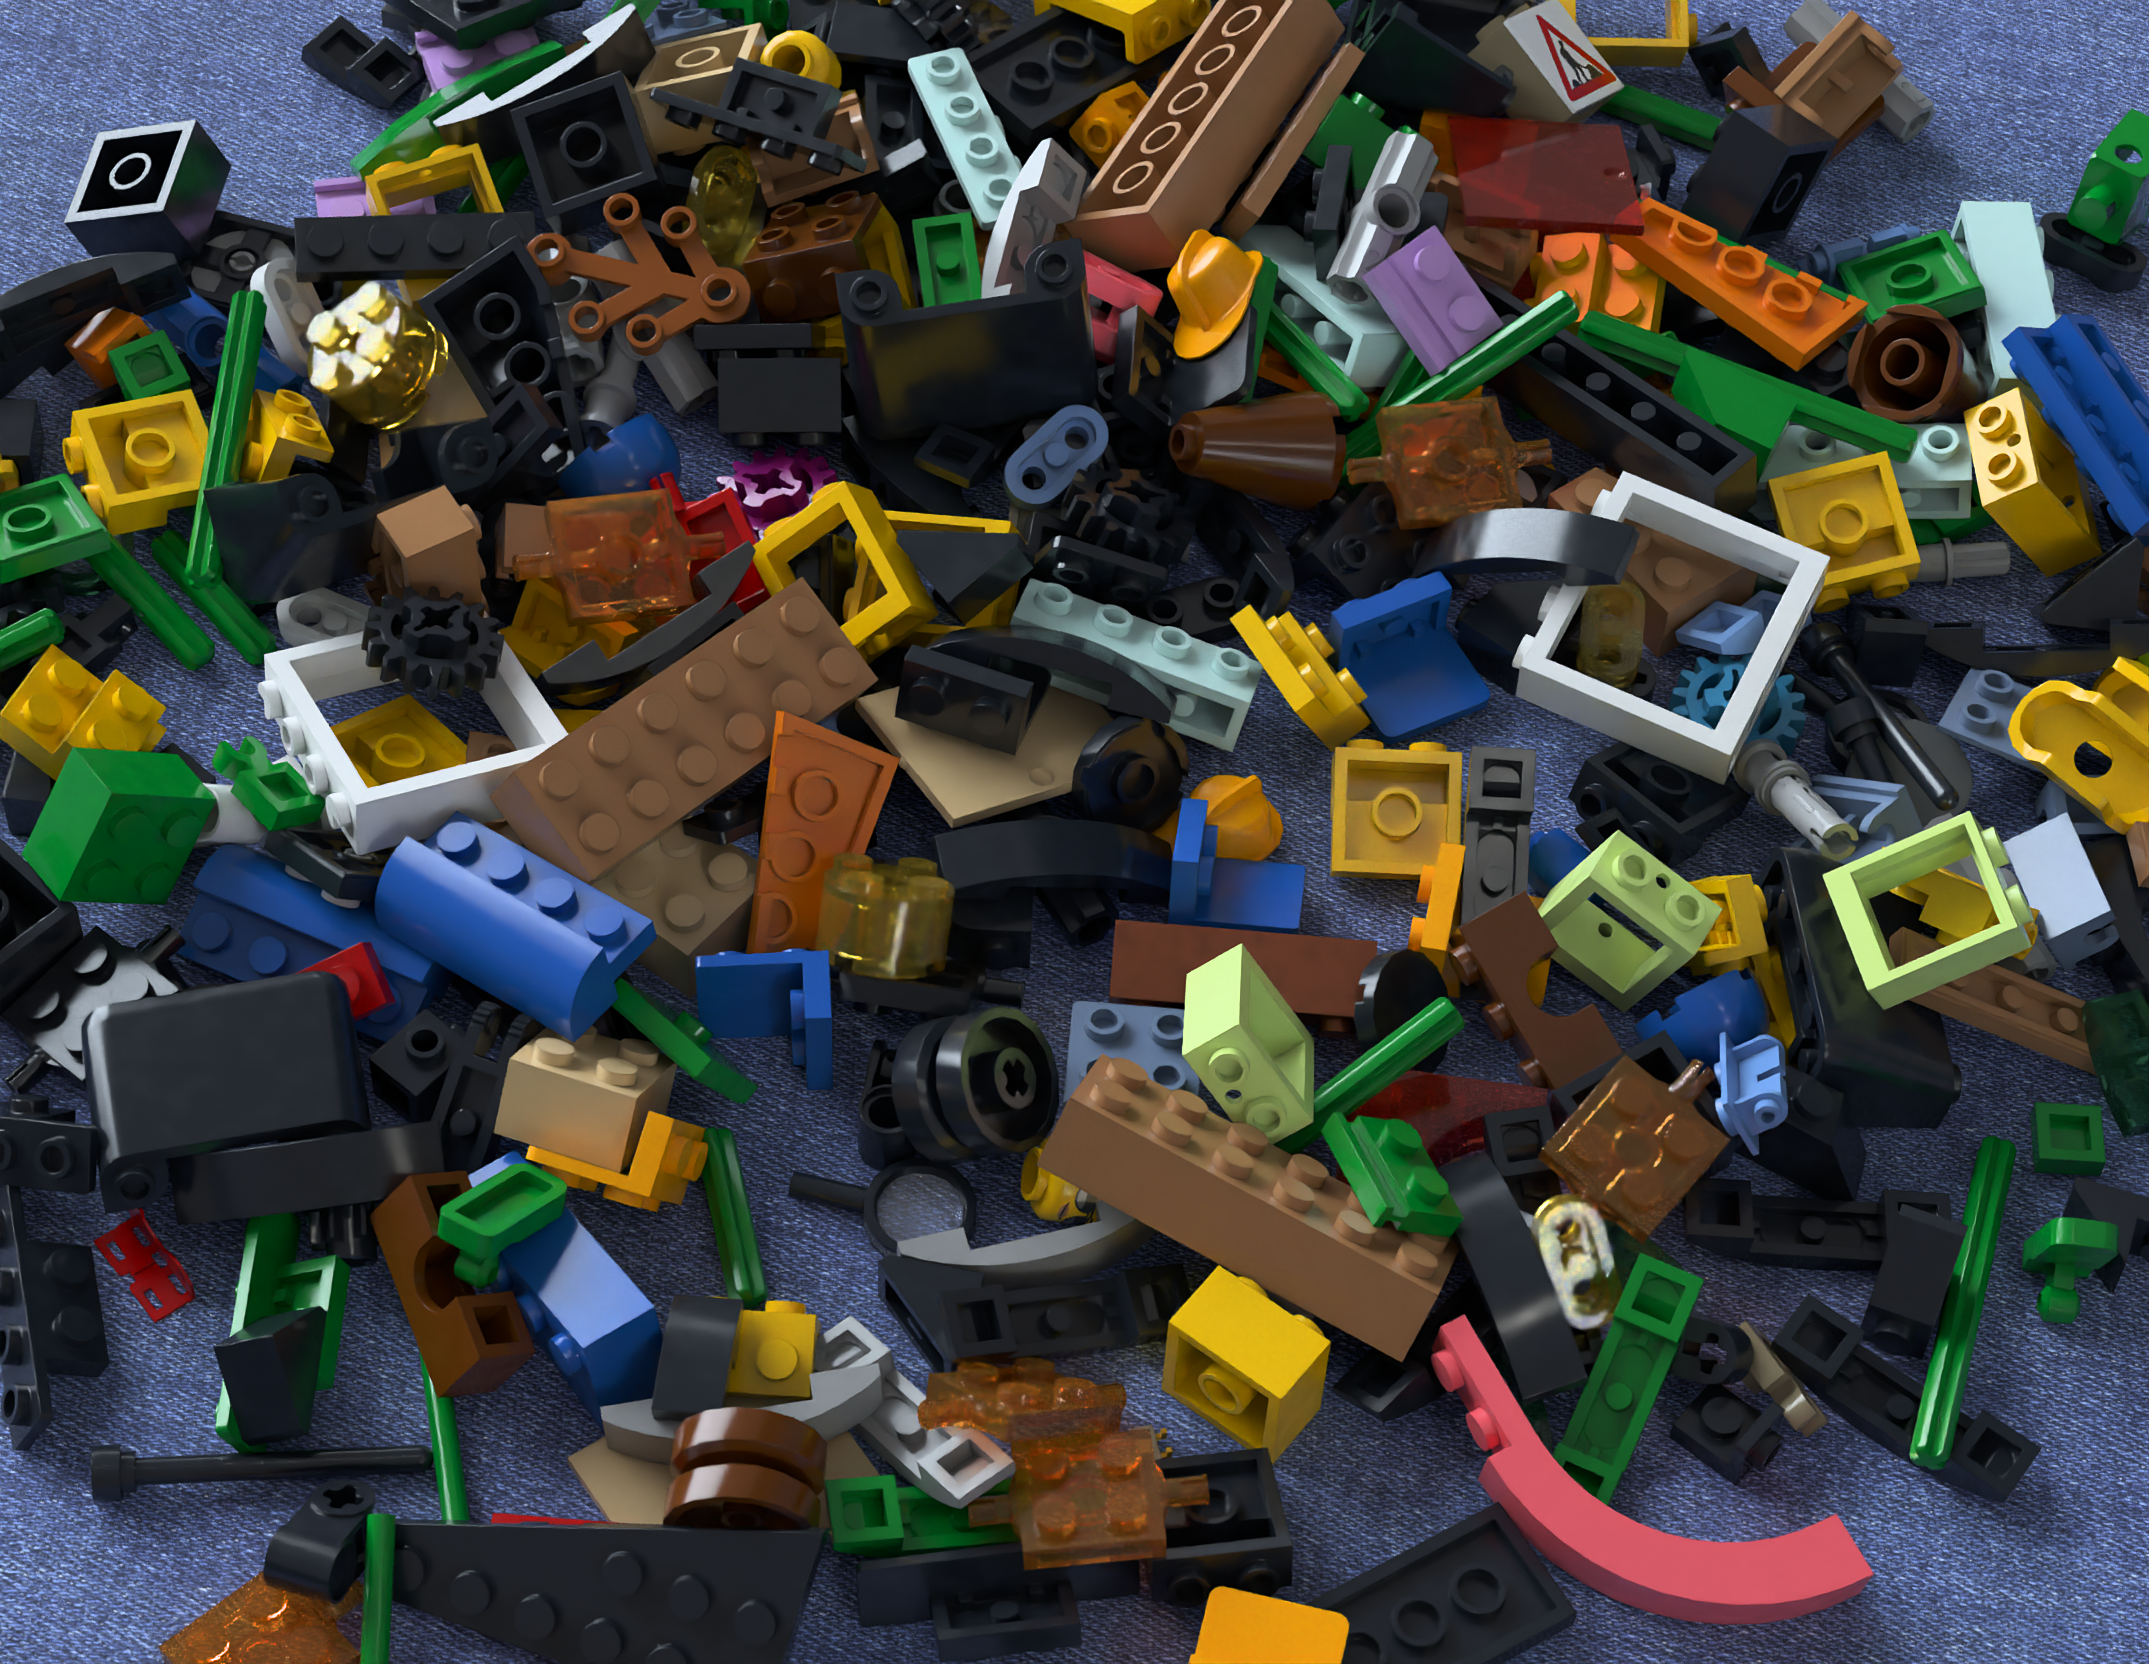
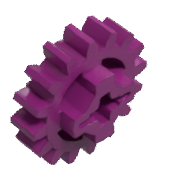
(777, 485)

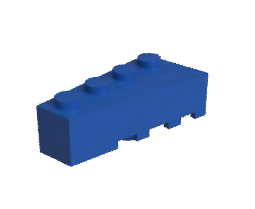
(581, 1308)

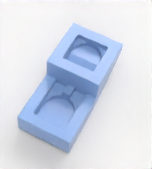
(1732, 628)

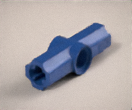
(198, 327)

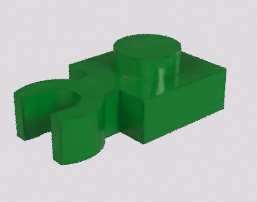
(269, 791)

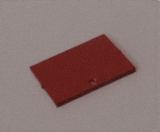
(1544, 176)

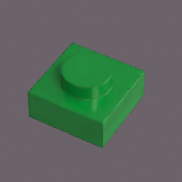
(2067, 1139)

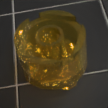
(375, 356)
(885, 915)

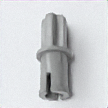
(1950, 561)

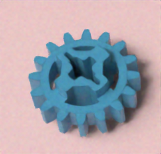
(1716, 686)

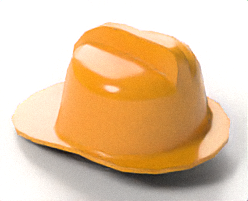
(1211, 291)
(1245, 818)

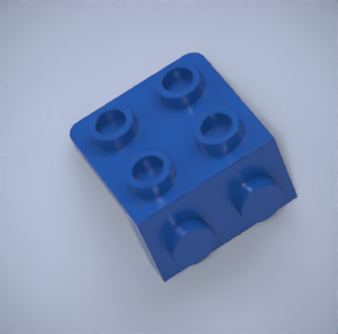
(1406, 659)

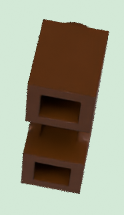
(1496, 956)
(463, 1337)

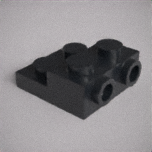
(1659, 799)
(1232, 1541)

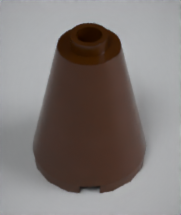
(1914, 368)
(1265, 448)

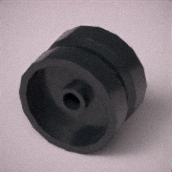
(975, 1085)

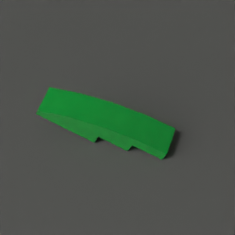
(415, 135)

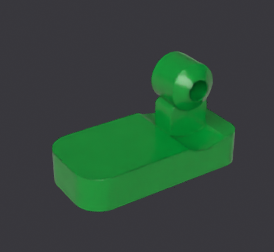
(499, 1214)
(2066, 1251)

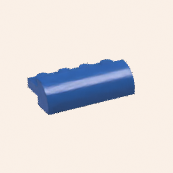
(2095, 406)
(511, 923)
(267, 924)

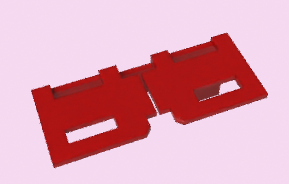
(144, 1268)

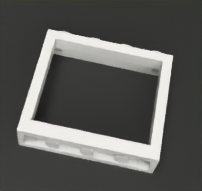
(1636, 720)
(412, 806)

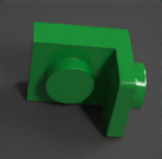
(771, 13)

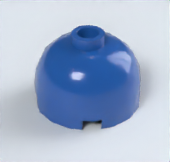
(626, 464)
(1723, 1004)

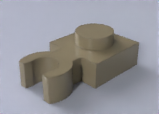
(1785, 1388)

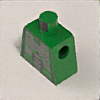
(2114, 193)

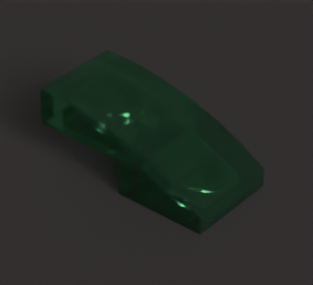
(2120, 1055)

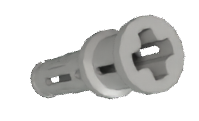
(609, 397)
(1785, 790)

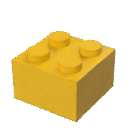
(1245, 1363)

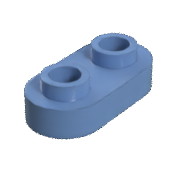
(1052, 458)

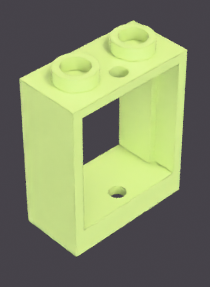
(1909, 859)
(1601, 948)
(1251, 1042)

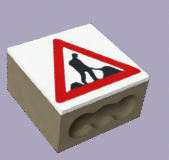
(1552, 62)

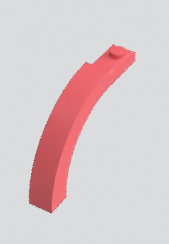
(1620, 1556)

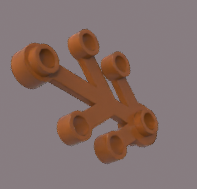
(646, 280)

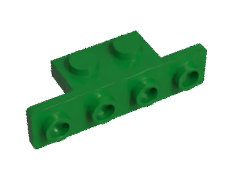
(276, 1285)

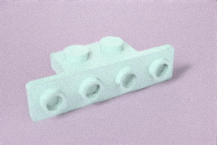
(966, 130)

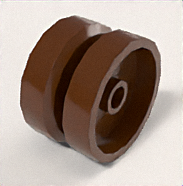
(746, 1471)

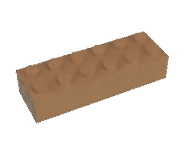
(1203, 129)
(682, 736)
(1246, 1204)

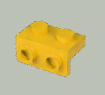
(277, 431)
(542, 636)
(1737, 929)
(776, 1352)

